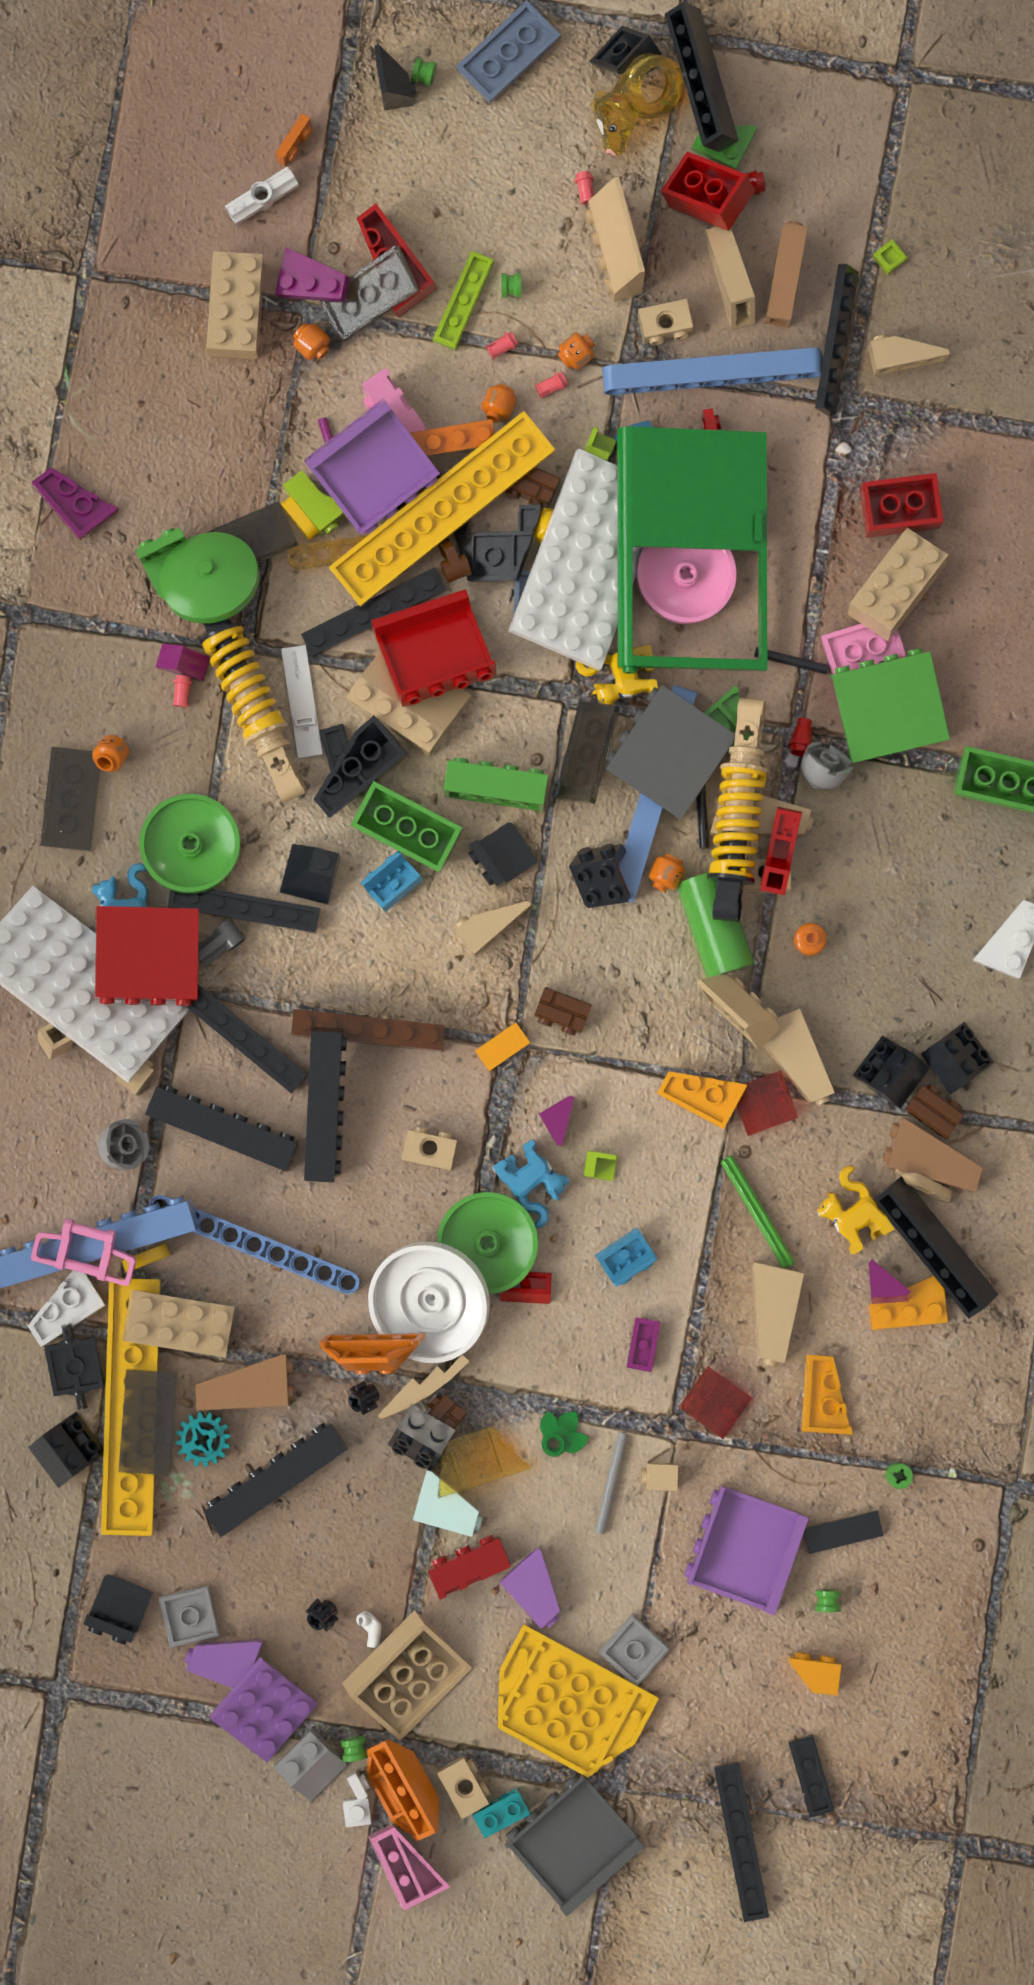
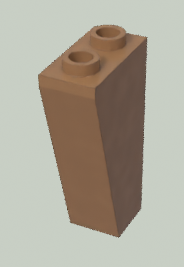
(786, 274)
(923, 1154)
(250, 1387)

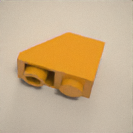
(820, 1674)

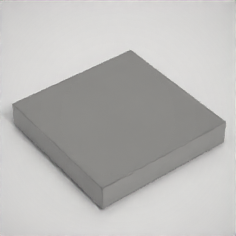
(189, 1616)
(634, 1650)

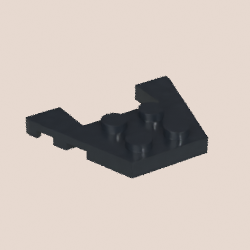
(499, 554)

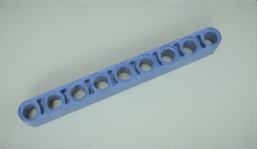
(712, 371)
(644, 827)
(267, 1246)

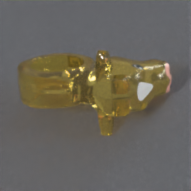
(620, 108)

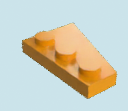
(703, 1096)
(822, 1398)

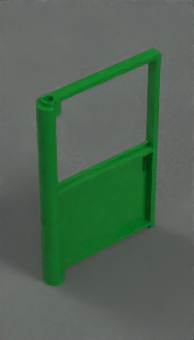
(690, 494)

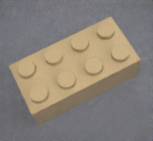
(235, 305)
(897, 584)
(178, 1323)

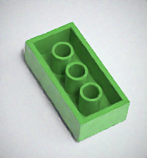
(495, 785)

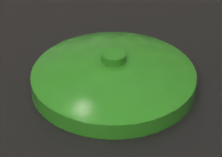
(209, 577)
(189, 843)
(494, 1235)

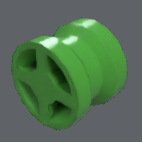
(423, 72)
(511, 285)
(894, 1473)
(827, 1600)
(354, 1748)

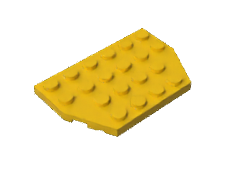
(568, 1703)

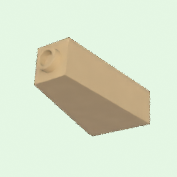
(731, 277)
(767, 817)
(799, 1059)
(775, 1306)

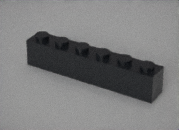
(701, 77)
(324, 1103)
(222, 1129)
(935, 1247)
(276, 1479)

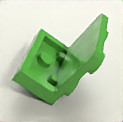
(153, 554)

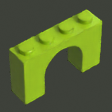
(318, 507)

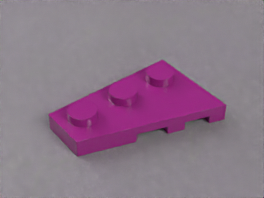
(309, 279)
(75, 506)

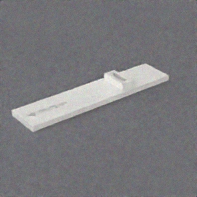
(301, 701)

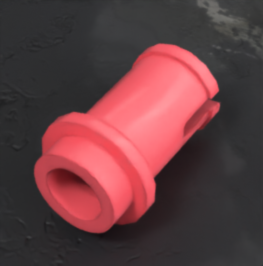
(585, 187)
(502, 345)
(551, 385)
(182, 690)

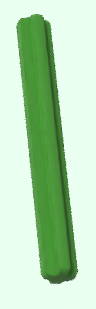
(757, 1212)

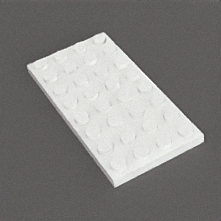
(574, 579)
(51, 969)

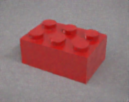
(708, 191)
(900, 504)

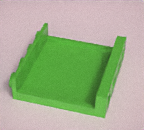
(890, 705)

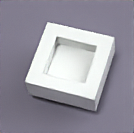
(359, 1785)
(356, 1812)

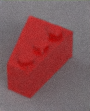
(468, 1566)

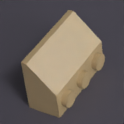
(740, 1008)

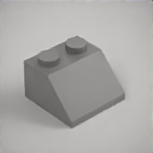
(310, 1765)

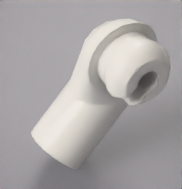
(372, 1626)

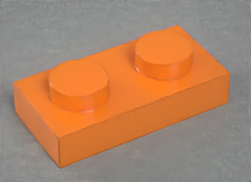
(289, 148)

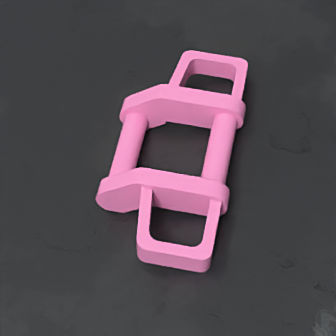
(62, 1261)

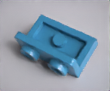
(391, 881)
(626, 1257)

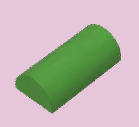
(995, 779)
(407, 826)
(719, 943)

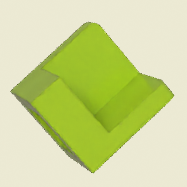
(600, 445)
(600, 1165)

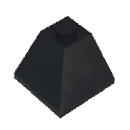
(623, 49)
(394, 82)
(310, 873)

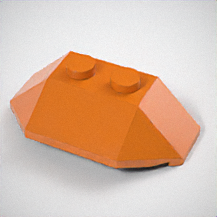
(371, 1351)
(403, 1788)

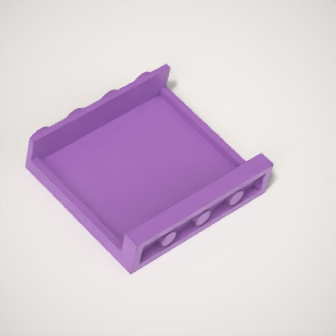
(372, 467)
(746, 1549)

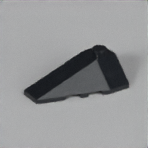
(366, 759)

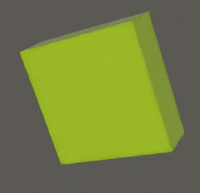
(890, 257)

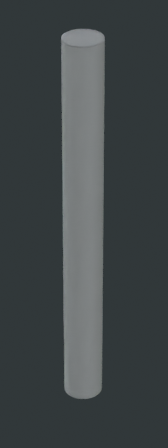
(611, 1482)

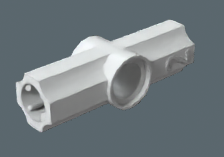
(275, 187)

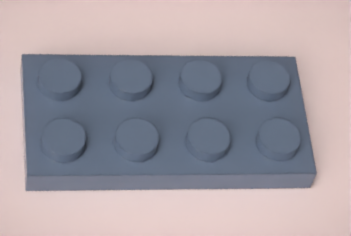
(508, 52)

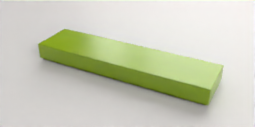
(463, 300)

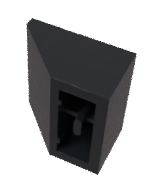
(957, 1058)
(891, 1071)
(66, 1449)

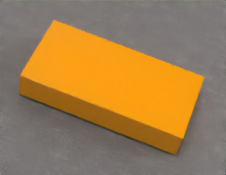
(502, 1047)

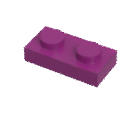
(643, 1344)

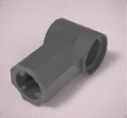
(224, 939)

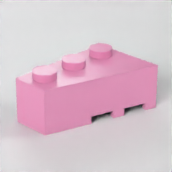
(382, 387)
(405, 1868)

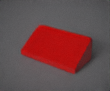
(532, 1289)

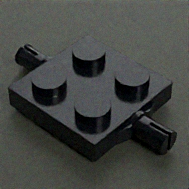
(74, 1366)

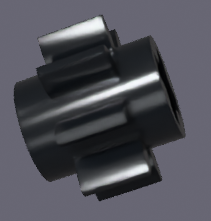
(363, 1397)
(322, 1615)

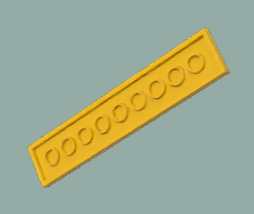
(442, 509)
(125, 1496)

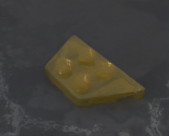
(477, 1461)

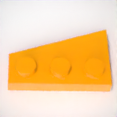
(924, 1307)

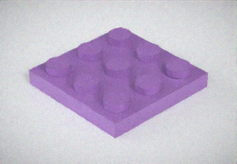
(263, 1709)

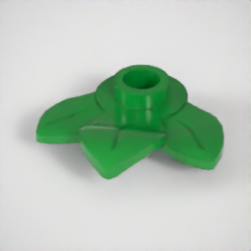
(564, 1431)

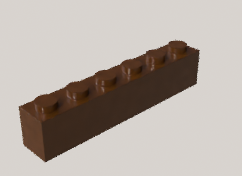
(372, 1030)

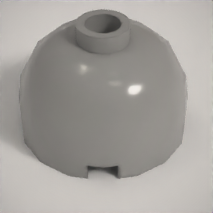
(824, 766)
(123, 1144)

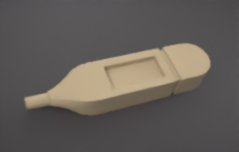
(926, 1185)

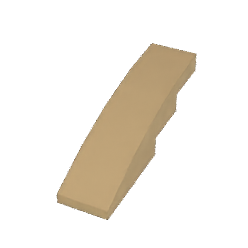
(415, 1392)

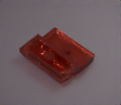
(766, 1103)
(715, 1402)

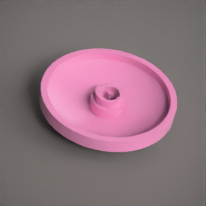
(685, 583)

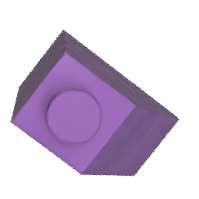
(533, 1589)
(223, 1660)

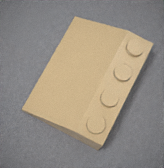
(616, 241)
(418, 724)
(406, 1675)

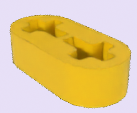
(299, 518)
(148, 1257)

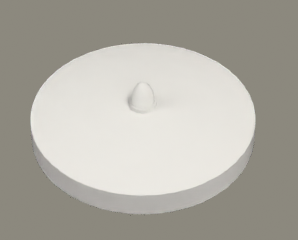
(433, 1293)

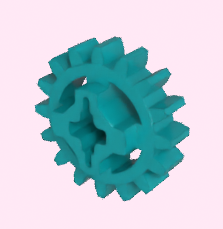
(197, 1428)

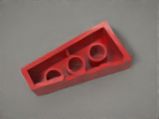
(381, 237)

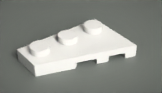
(1011, 944)
(71, 1304)

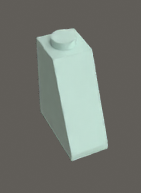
(449, 1512)

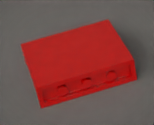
(433, 648)
(146, 955)

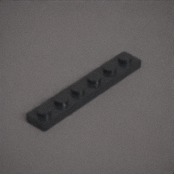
(837, 339)
(359, 618)
(249, 909)
(247, 1040)
(741, 1841)

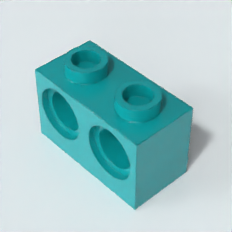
(501, 1812)

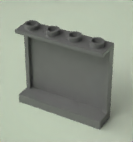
(669, 751)
(574, 1843)

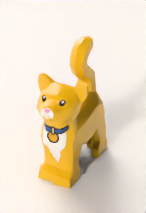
(625, 685)
(860, 1214)

